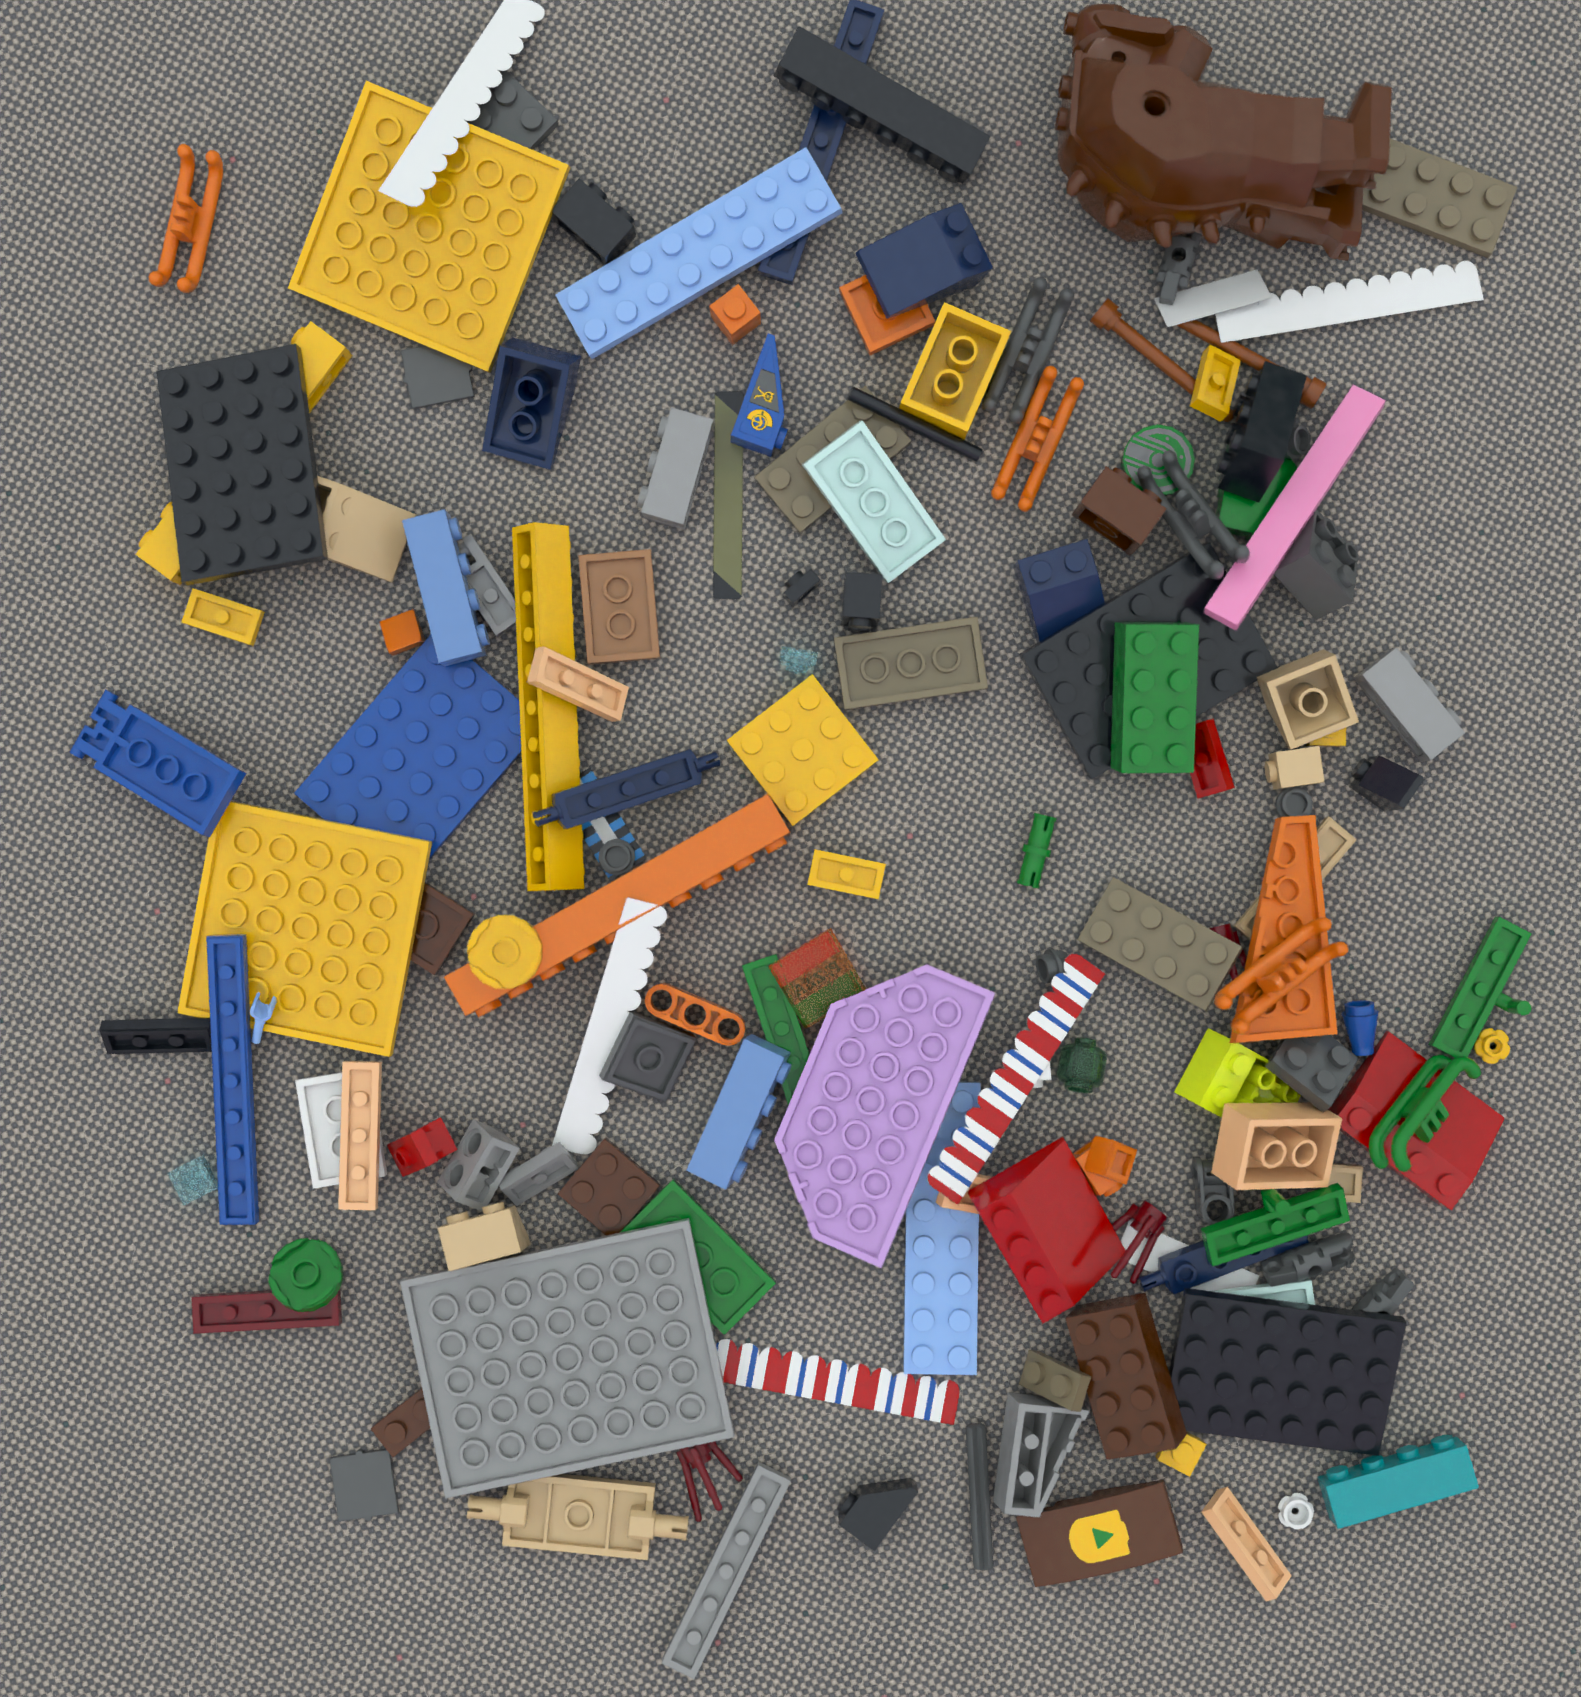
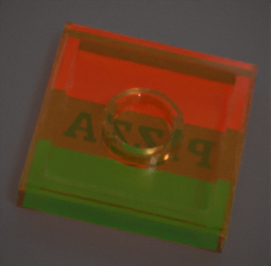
(816, 977)

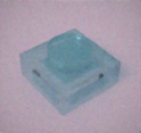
(798, 660)
(193, 1180)

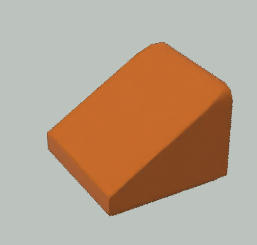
(402, 632)
(1110, 1159)

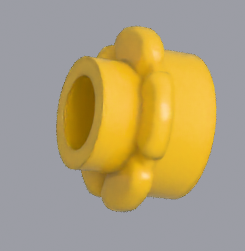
(1483, 1042)

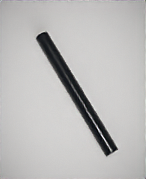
(914, 424)

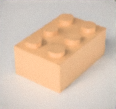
(1275, 1146)

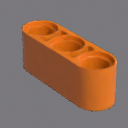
(676, 1014)

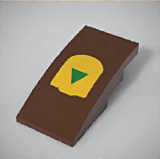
(1100, 1533)

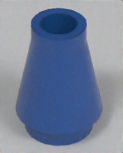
(1361, 1023)

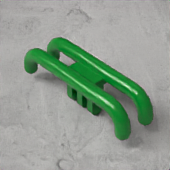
(1420, 1107)

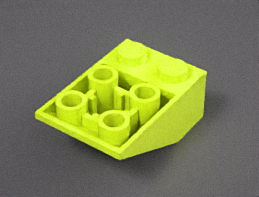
(1230, 1074)

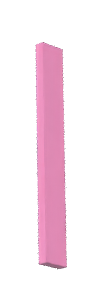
(1294, 507)

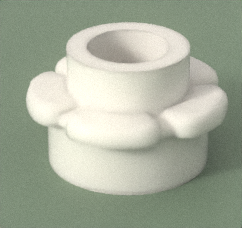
(1304, 1515)

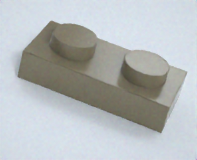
(1055, 1380)

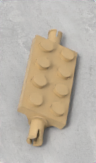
(580, 1516)

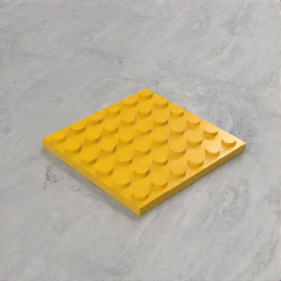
(436, 269)
(323, 920)

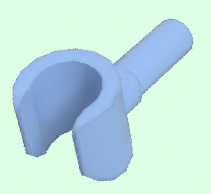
(261, 1013)

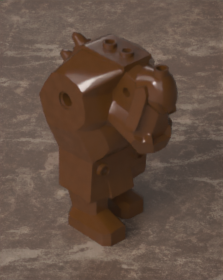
(1181, 156)

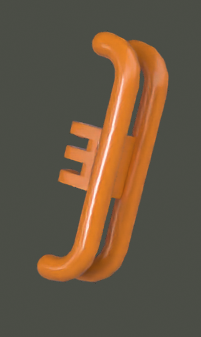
(189, 221)
(1037, 438)
(1277, 974)

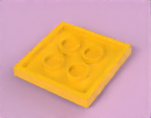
(802, 750)

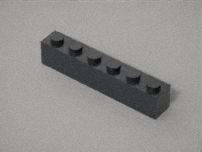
(881, 106)

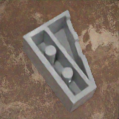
(1032, 1451)

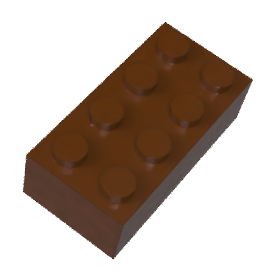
(1128, 1375)

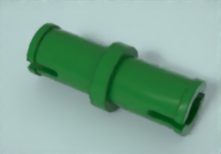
(1036, 850)

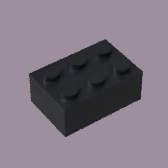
(1261, 431)

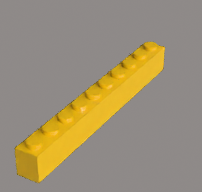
(546, 721)

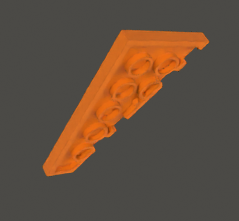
(1287, 901)

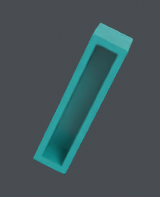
(1397, 1481)

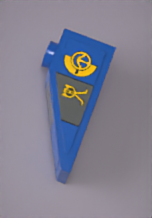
(762, 409)

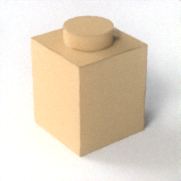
(1294, 768)

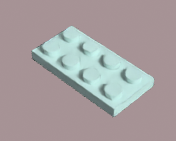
(873, 501)

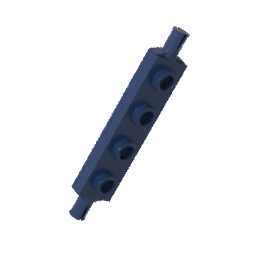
(626, 789)
(1191, 1268)

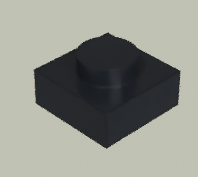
(800, 586)

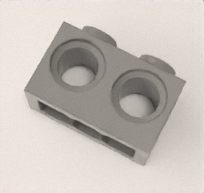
(478, 1165)

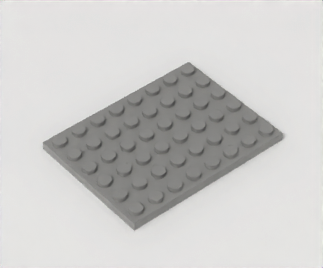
(567, 1358)

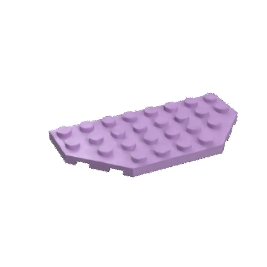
(876, 1104)

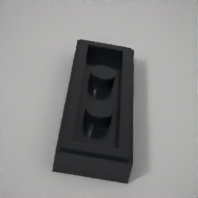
(156, 1035)

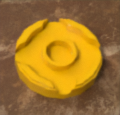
(504, 951)

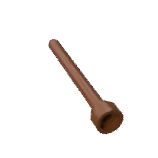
(1109, 319)
(1312, 389)

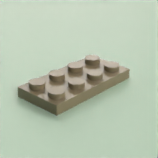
(1440, 199)
(790, 484)
(910, 663)
(1160, 944)

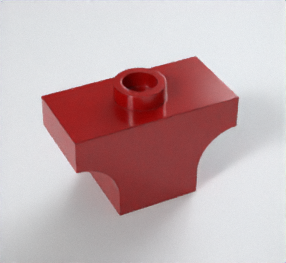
(422, 1147)

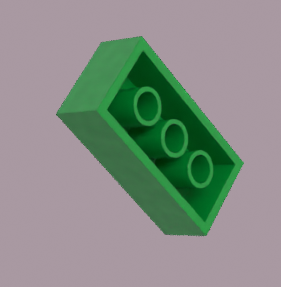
(1154, 697)

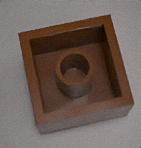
(1119, 510)

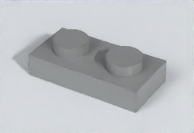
(538, 1173)

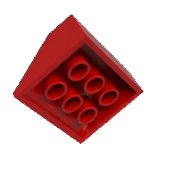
(1456, 1151)
(1049, 1228)

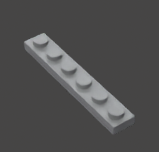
(726, 1570)

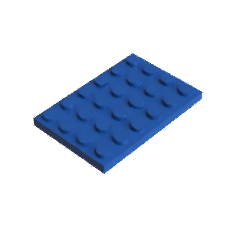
(420, 752)

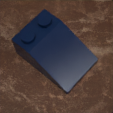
(925, 261)
(530, 402)
(1059, 586)

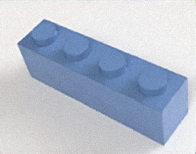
(444, 587)
(738, 1112)

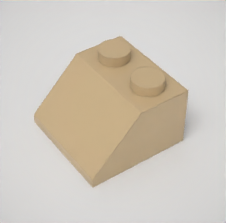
(1308, 698)
(482, 1237)

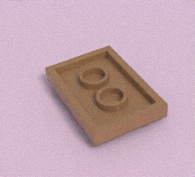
(619, 606)

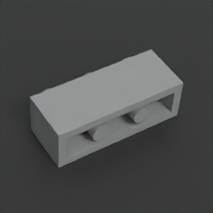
(676, 468)
(1410, 704)

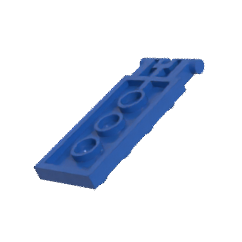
(159, 764)

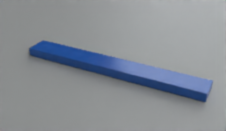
(232, 1079)

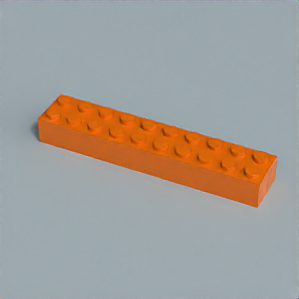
(658, 882)

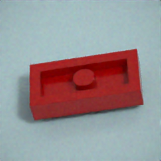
(1210, 764)

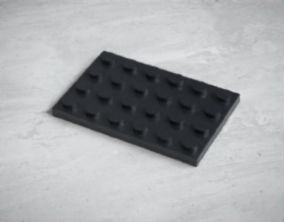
(241, 465)
(1077, 661)
(1285, 1370)

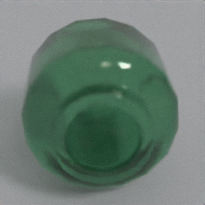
(1082, 1065)

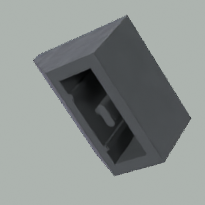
(1320, 568)

